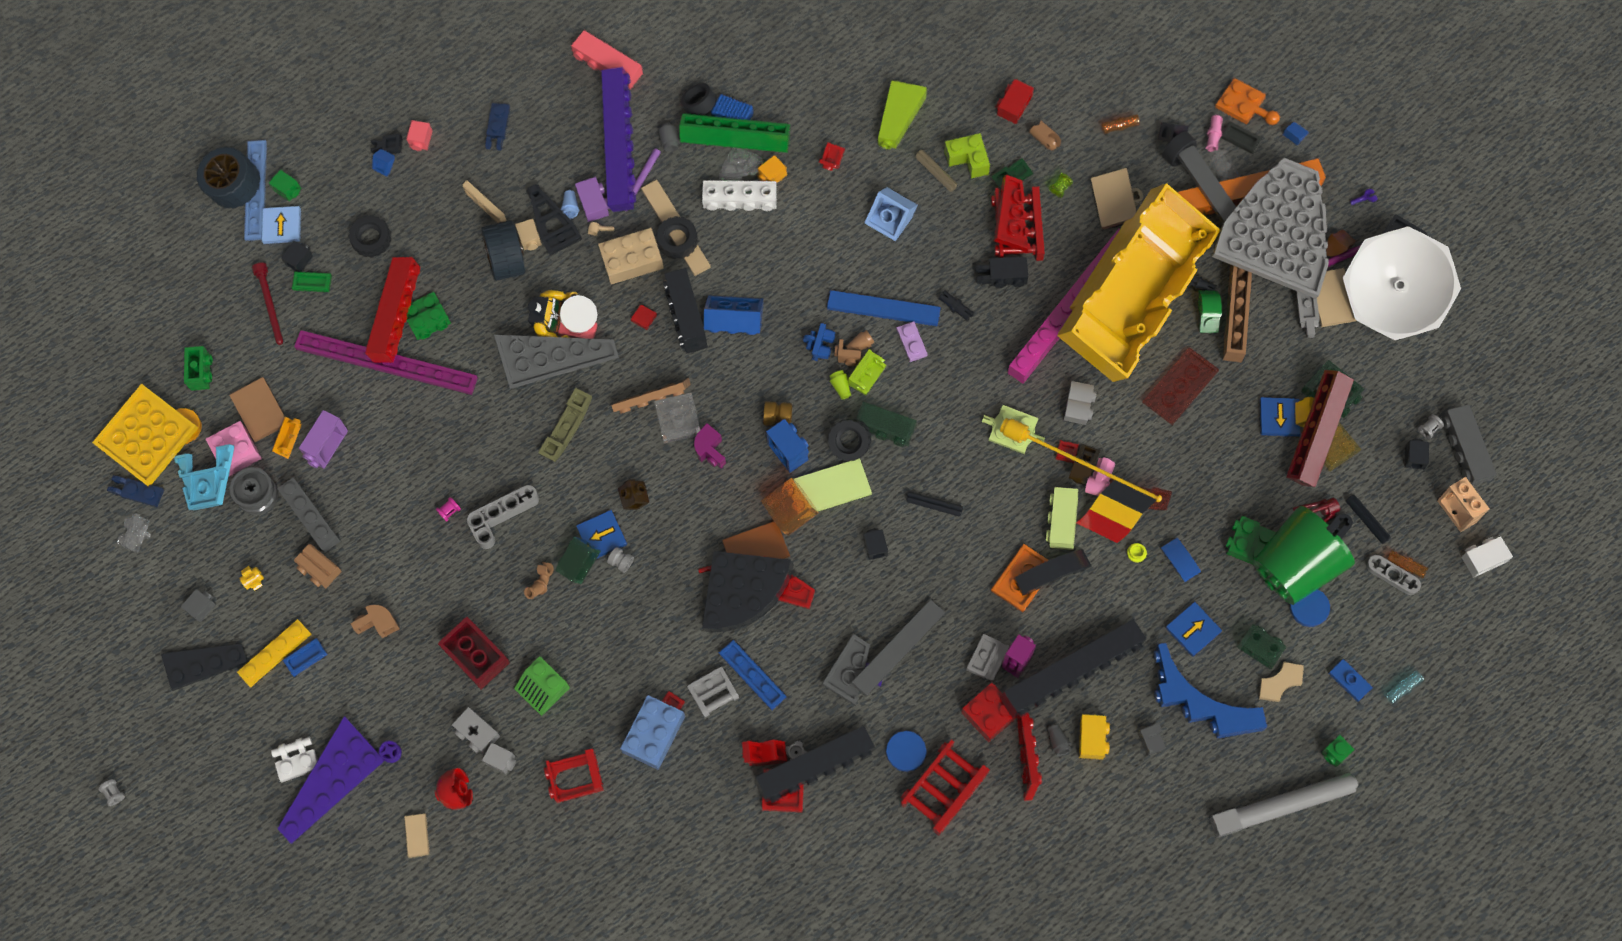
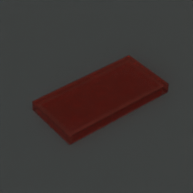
(1180, 386)

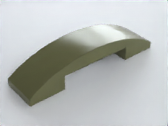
(567, 425)

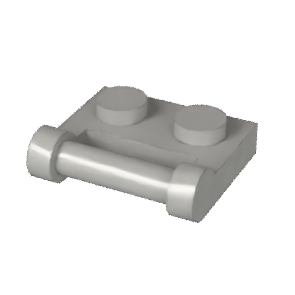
(709, 686)

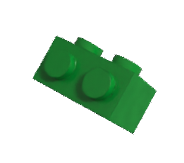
(197, 368)

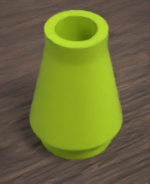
(840, 383)

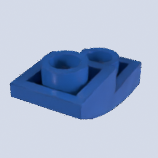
(1180, 559)

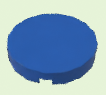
(1311, 610)
(906, 751)

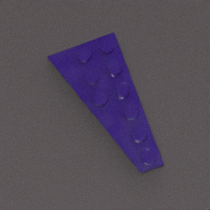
(337, 772)

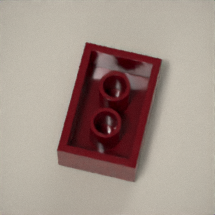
(473, 653)

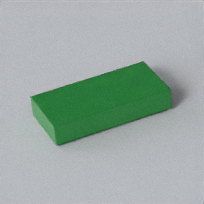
(311, 281)

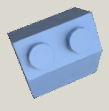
(890, 213)

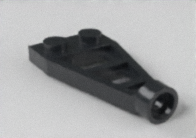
(560, 238)

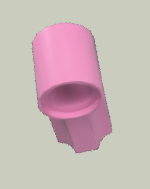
(1098, 481)

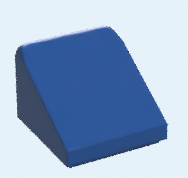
(1295, 133)
(383, 162)

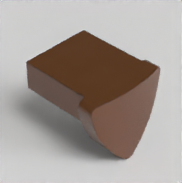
(1339, 243)

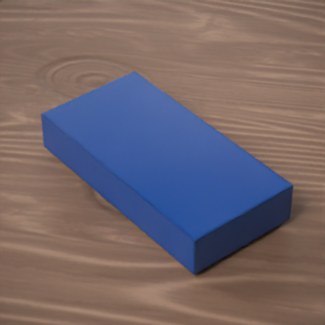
(305, 657)

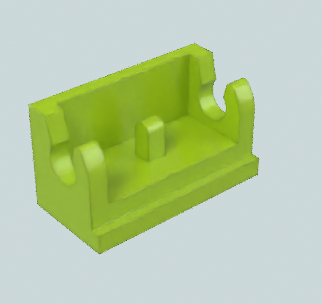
(867, 372)

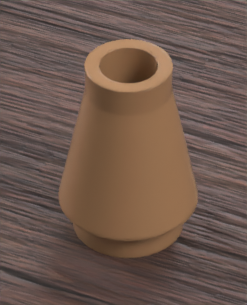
(860, 342)

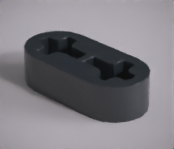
(1334, 525)

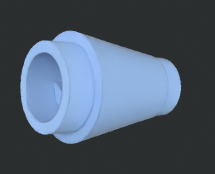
(569, 204)

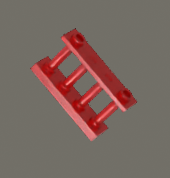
(1035, 232)
(952, 806)

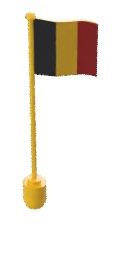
(1115, 508)

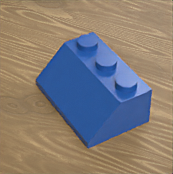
(733, 314)

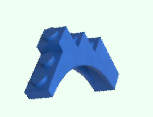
(1198, 707)

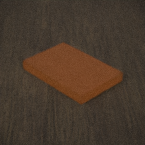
(760, 541)

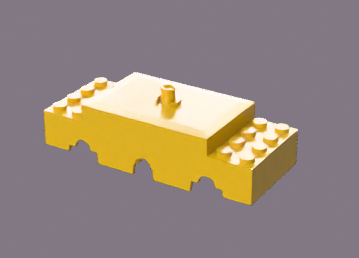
(1136, 282)

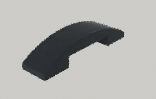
(1052, 570)

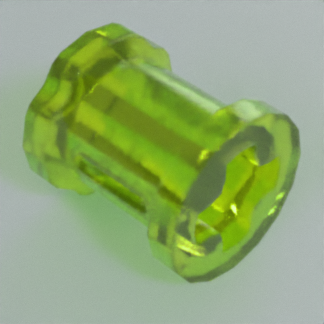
(1061, 185)

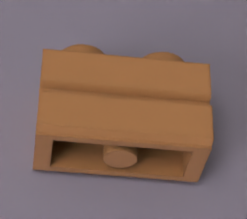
(317, 566)

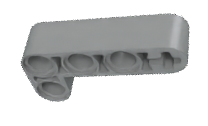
(504, 513)

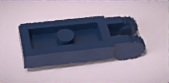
(497, 125)
(137, 491)

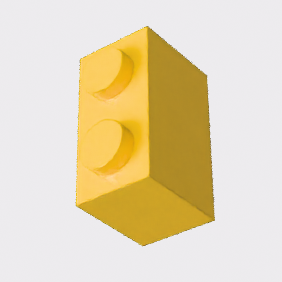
(1093, 737)

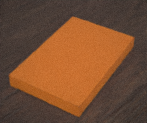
(1006, 586)

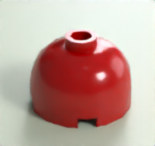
(453, 790)

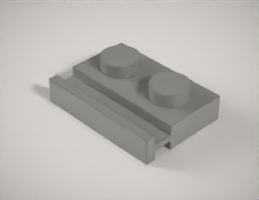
(987, 658)

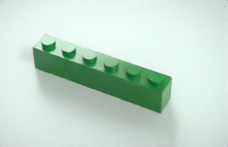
(735, 133)

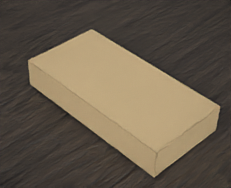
(417, 835)

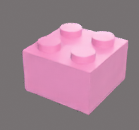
(244, 452)

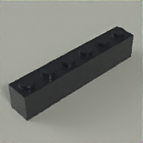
(815, 764)

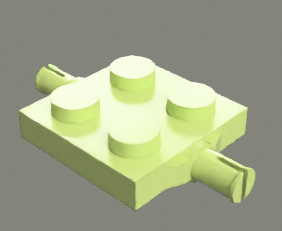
(998, 437)

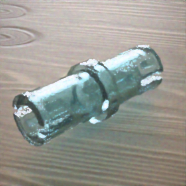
(1404, 687)

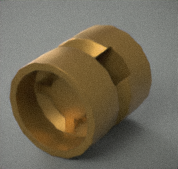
(776, 413)

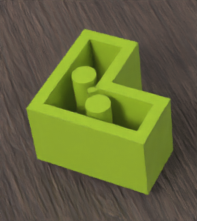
(969, 151)

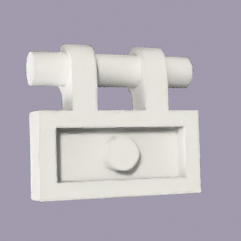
(296, 765)

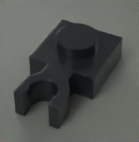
(390, 144)

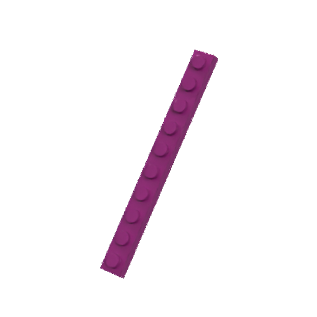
(401, 366)

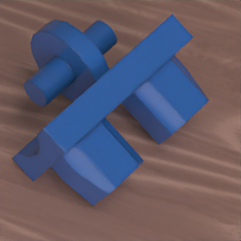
(823, 335)

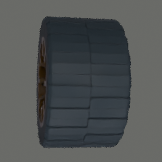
(228, 177)
(503, 250)

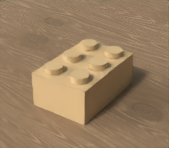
(631, 256)

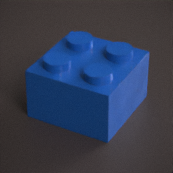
(787, 445)

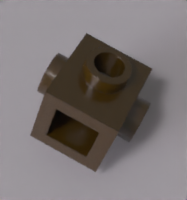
(633, 494)

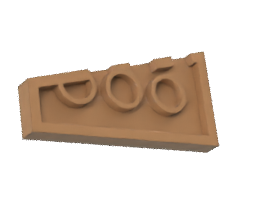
(641, 401)

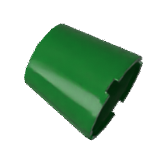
(1302, 557)

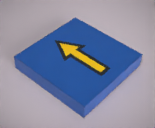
(1278, 417)
(602, 533)
(1193, 629)

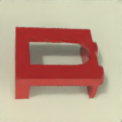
(556, 767)

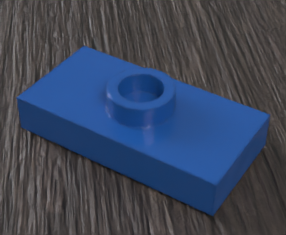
(1350, 680)

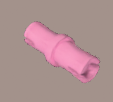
(1214, 133)

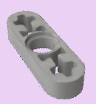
(1402, 587)

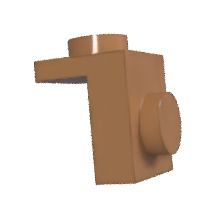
(849, 357)

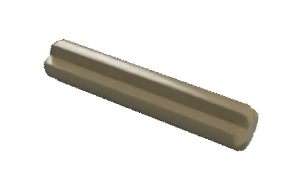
(936, 170)

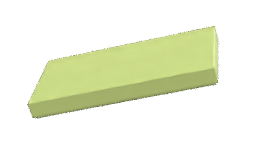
(835, 485)

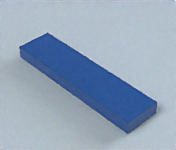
(752, 675)

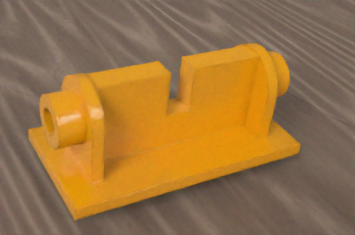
(286, 437)

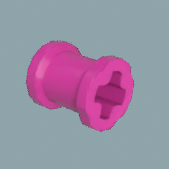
(448, 509)

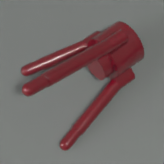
(1326, 507)

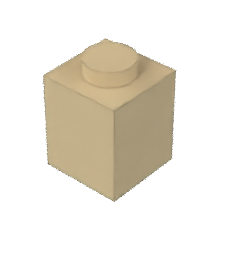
(528, 235)

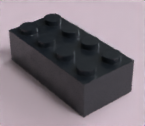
(684, 311)

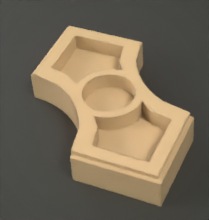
(1273, 687)

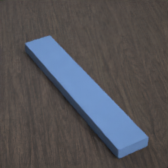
(254, 209)

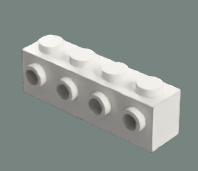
(739, 194)

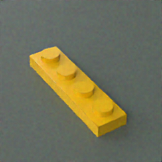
(274, 653)

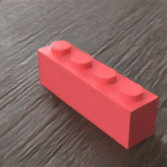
(602, 56)

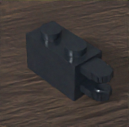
(1004, 272)

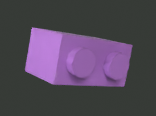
(592, 200)

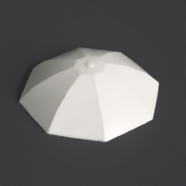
(1401, 283)

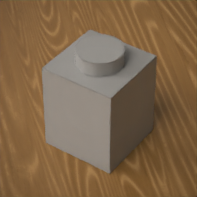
(499, 758)

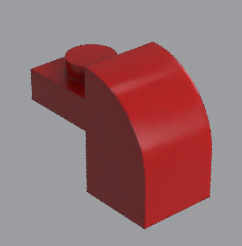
(764, 753)

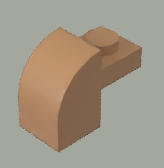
(378, 617)

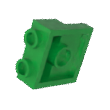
(427, 316)
(1248, 539)

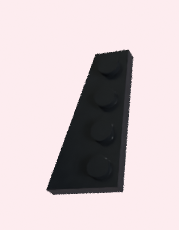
(199, 664)

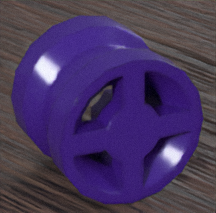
(388, 748)

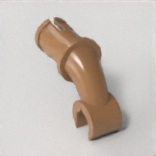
(540, 585)

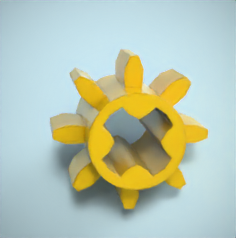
(251, 578)

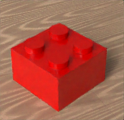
(988, 713)

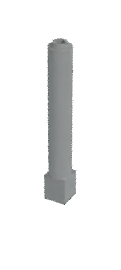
(1283, 804)

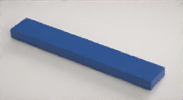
(883, 308)

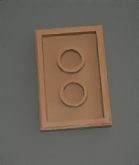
(258, 409)

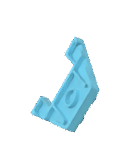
(207, 486)

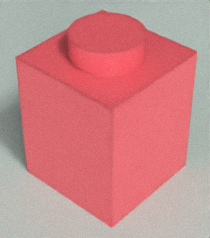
(419, 135)

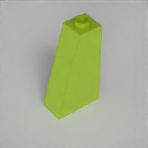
(901, 108)

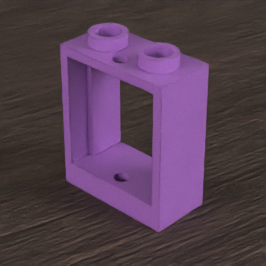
(323, 440)

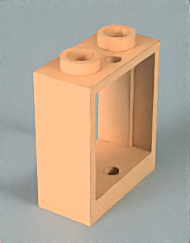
(1466, 512)

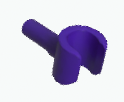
(1367, 193)

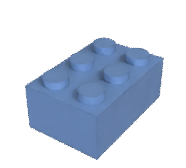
(653, 732)

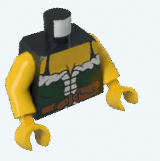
(545, 312)

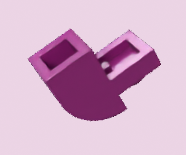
(705, 444)

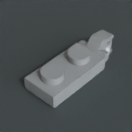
(1308, 313)

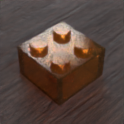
(789, 506)

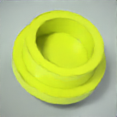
(1136, 552)

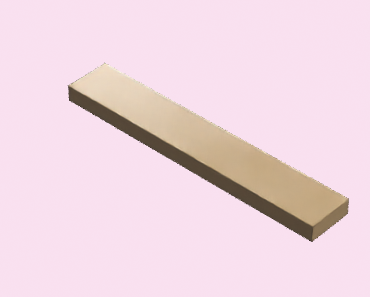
(664, 209)

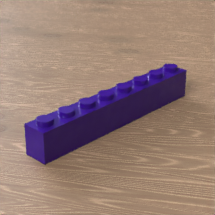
(618, 139)

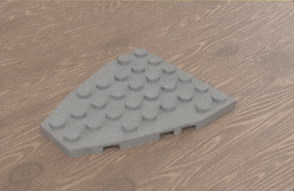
(1280, 230)

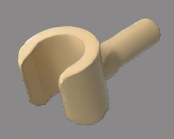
(595, 227)

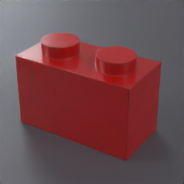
(1015, 101)

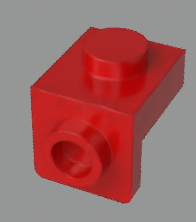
(832, 156)

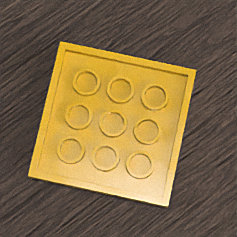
(145, 435)

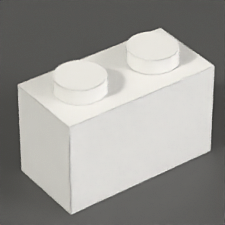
(1487, 556)

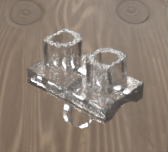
(135, 533)

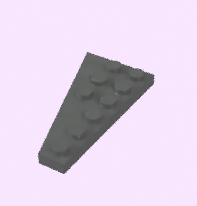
(539, 358)

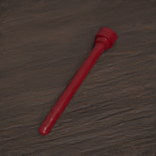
(260, 271)

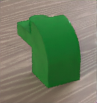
(1210, 311)

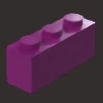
(1018, 655)

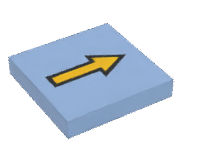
(281, 224)

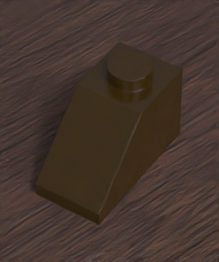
(1079, 472)

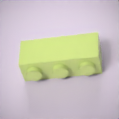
(1062, 518)

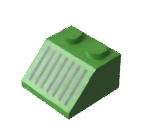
(541, 686)

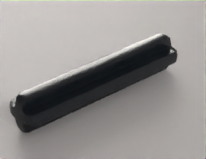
(935, 504)
(1368, 519)

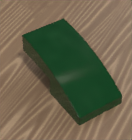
(1018, 170)

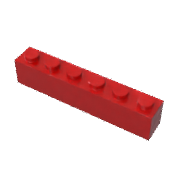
(392, 310)

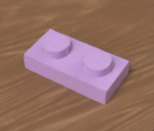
(911, 341)

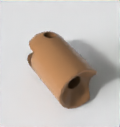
(1045, 136)

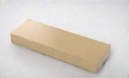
(483, 202)

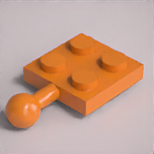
(1243, 102)

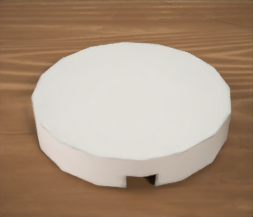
(578, 314)

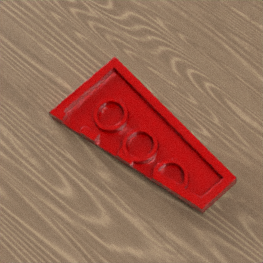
(1011, 216)

